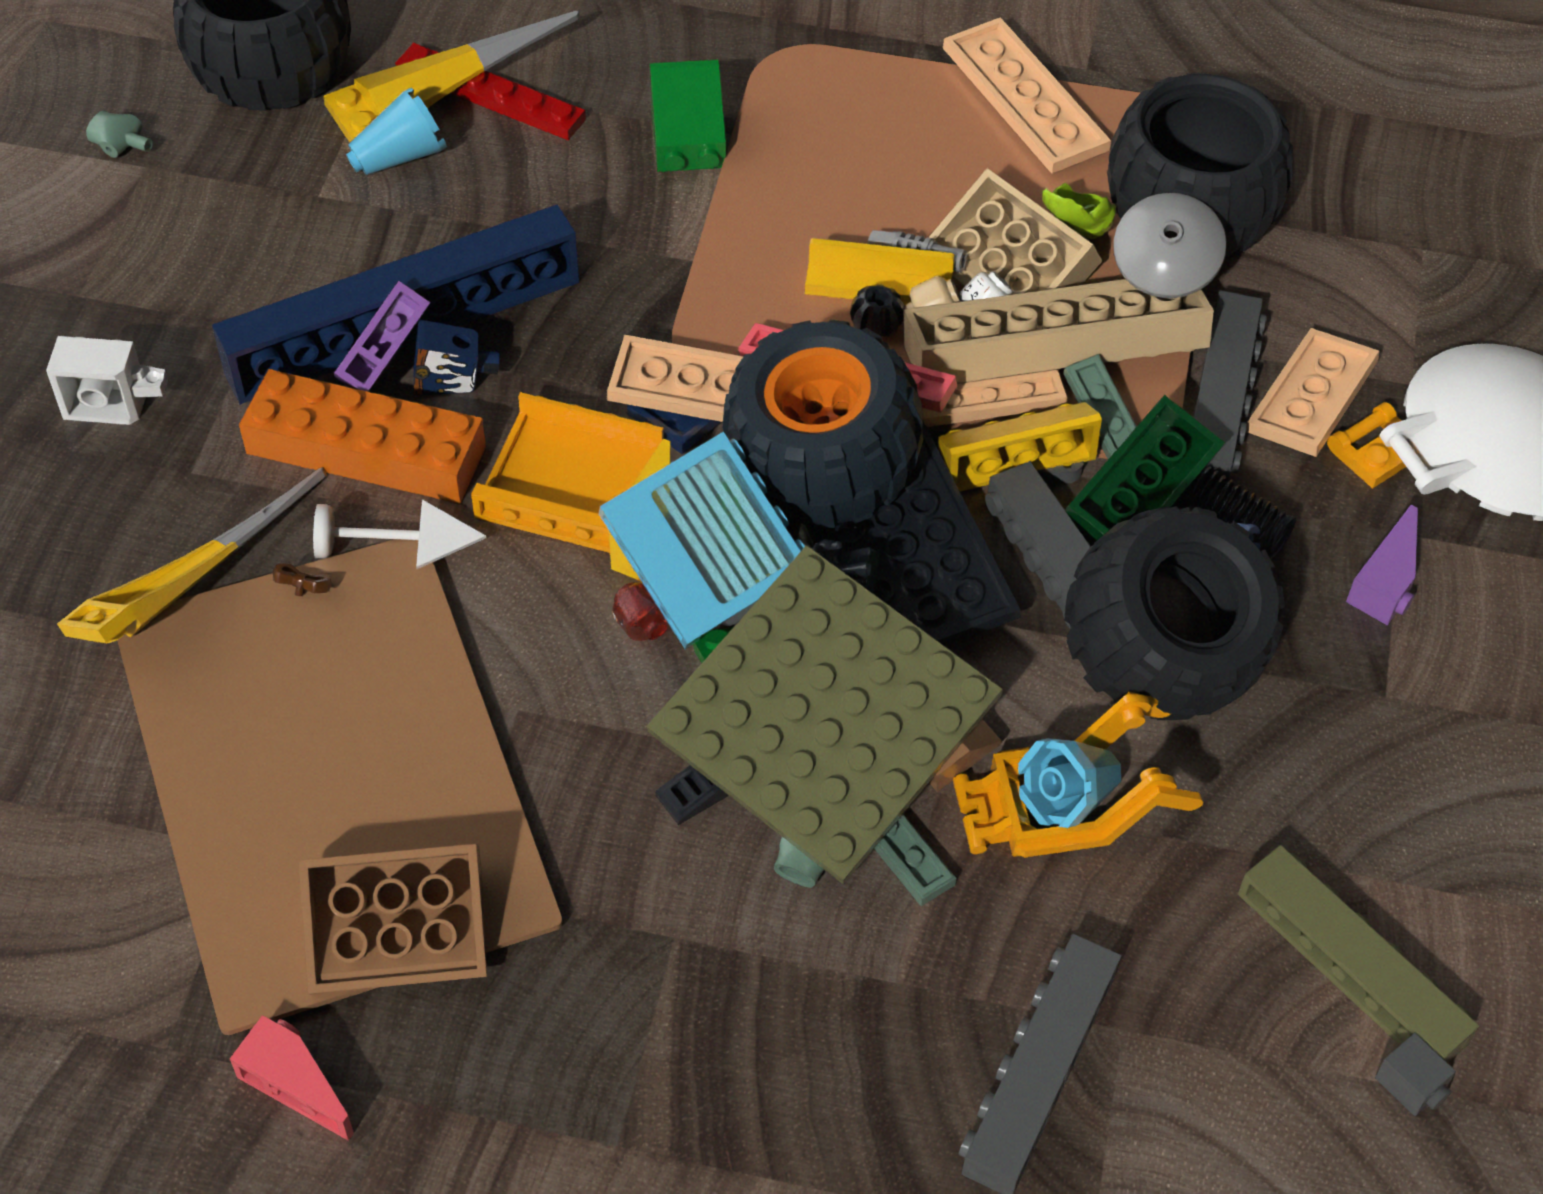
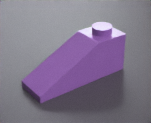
(382, 339)
(1387, 577)

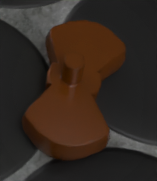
(290, 575)

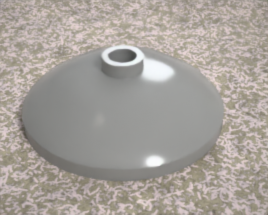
(1164, 264)

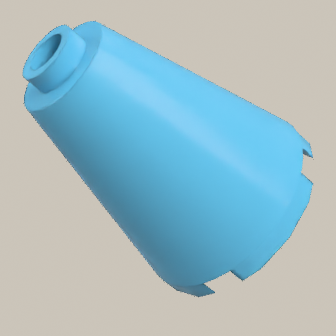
(396, 136)

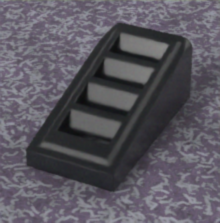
(681, 782)

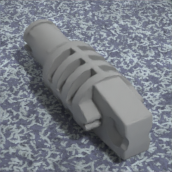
(901, 240)

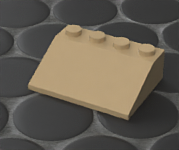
(1014, 239)

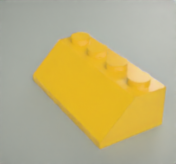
(1043, 438)

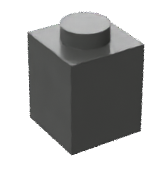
(1416, 1075)

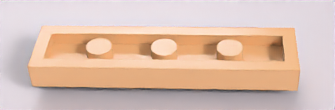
(1000, 398)

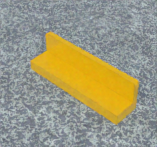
(845, 268)

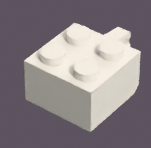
(101, 380)

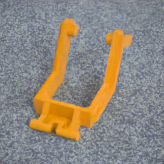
(1004, 817)

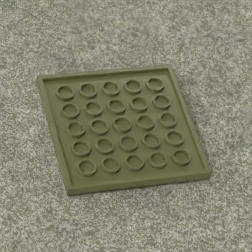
(824, 713)

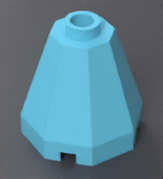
(1066, 780)

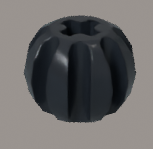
(877, 309)

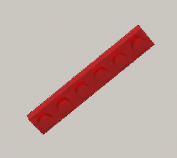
(512, 99)

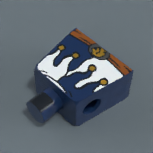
(449, 359)

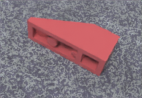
(283, 1068)

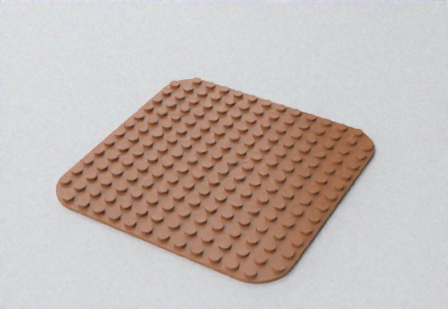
(863, 145)

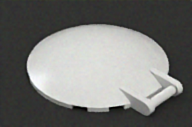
(1476, 427)

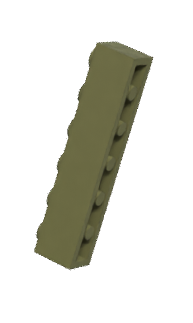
(1355, 955)

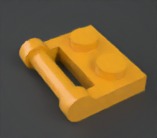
(1375, 460)

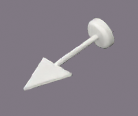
(437, 536)

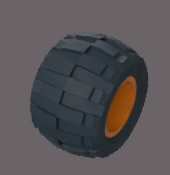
(789, 425)

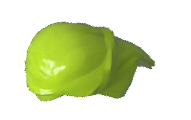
(1084, 213)

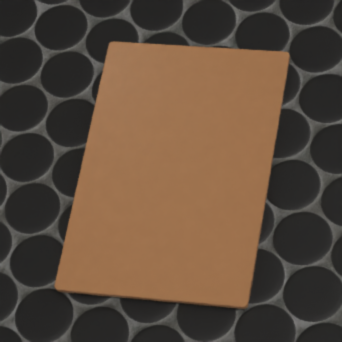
(320, 736)

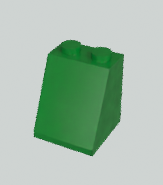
(687, 115)

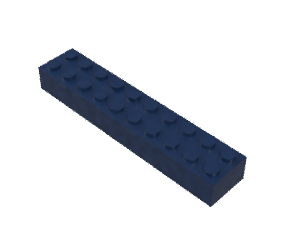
(459, 279)

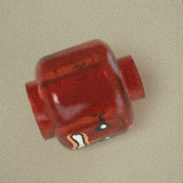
(638, 613)

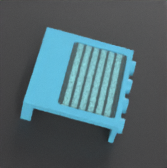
(702, 537)

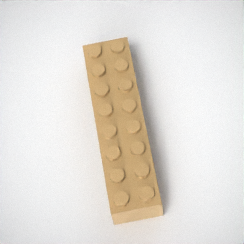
(1053, 330)

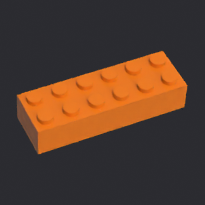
(363, 436)

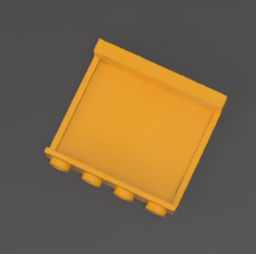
(562, 469)

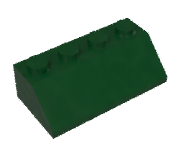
(1145, 470)

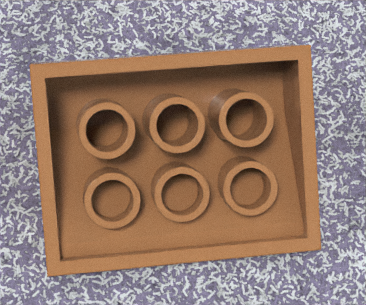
(393, 918)

